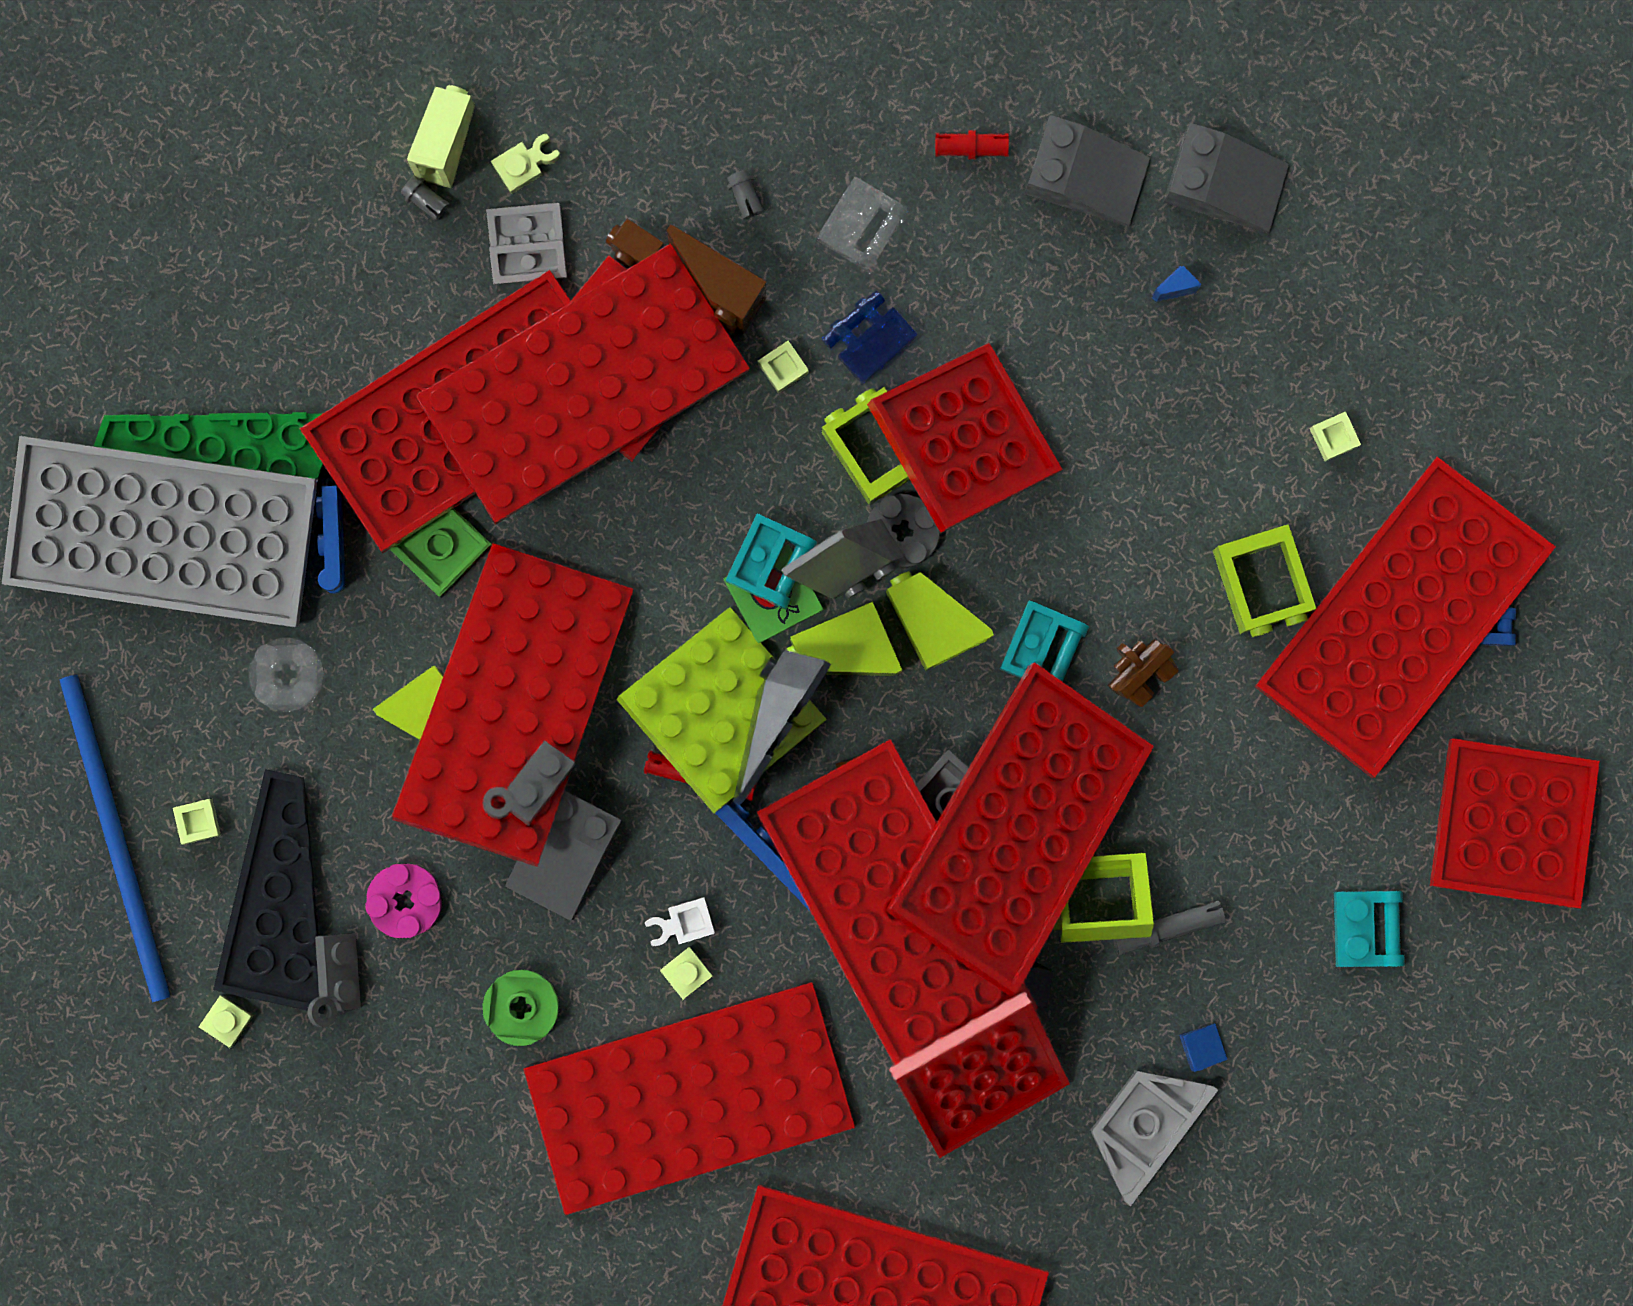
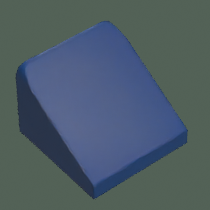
(1178, 284)
(1203, 1047)

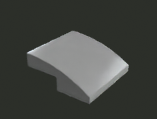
(526, 242)

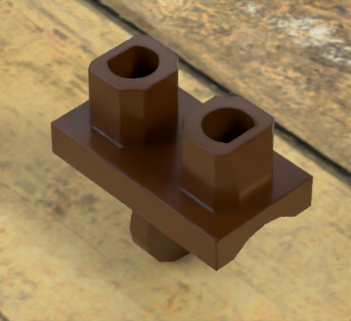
(1137, 666)

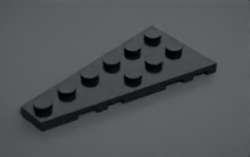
(274, 911)

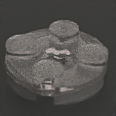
(271, 659)

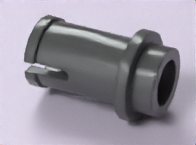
(745, 193)
(424, 198)

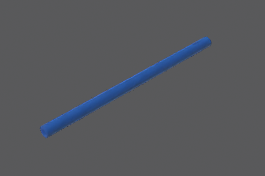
(115, 838)

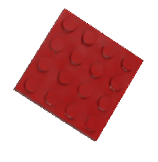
(964, 437)
(1514, 823)
(980, 1075)

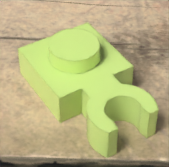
(520, 167)

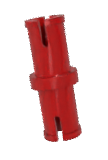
(971, 144)

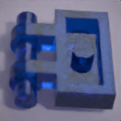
(877, 344)

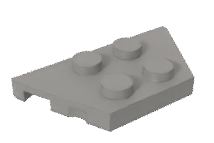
(1146, 1126)

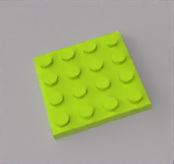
(702, 707)

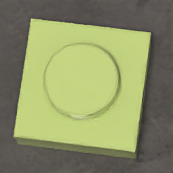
(783, 367)
(1335, 436)
(196, 821)
(686, 973)
(226, 1021)

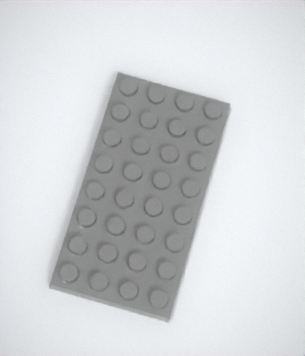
(159, 531)

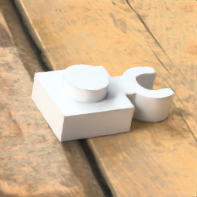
(687, 921)

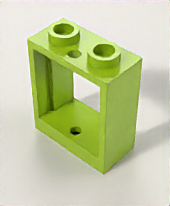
(839, 419)
(1261, 625)
(1113, 866)

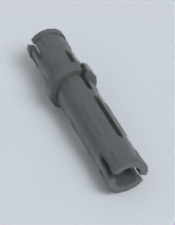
(1175, 926)

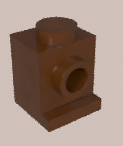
(632, 243)

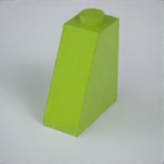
(934, 620)
(851, 644)
(412, 703)

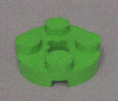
(504, 1021)

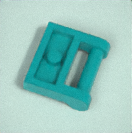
(759, 556)
(1034, 639)
(1357, 931)

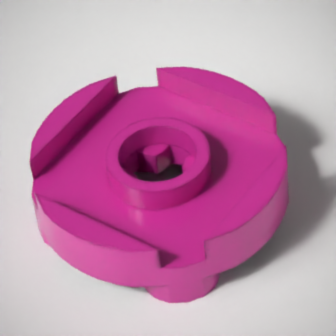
(425, 896)

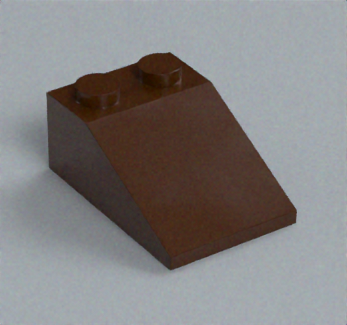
(727, 287)

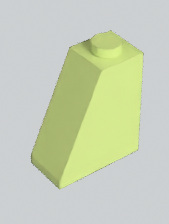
(441, 136)

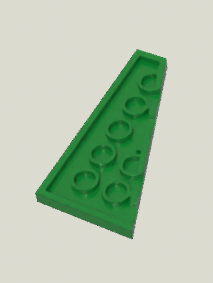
(227, 439)

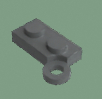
(532, 785)
(336, 977)

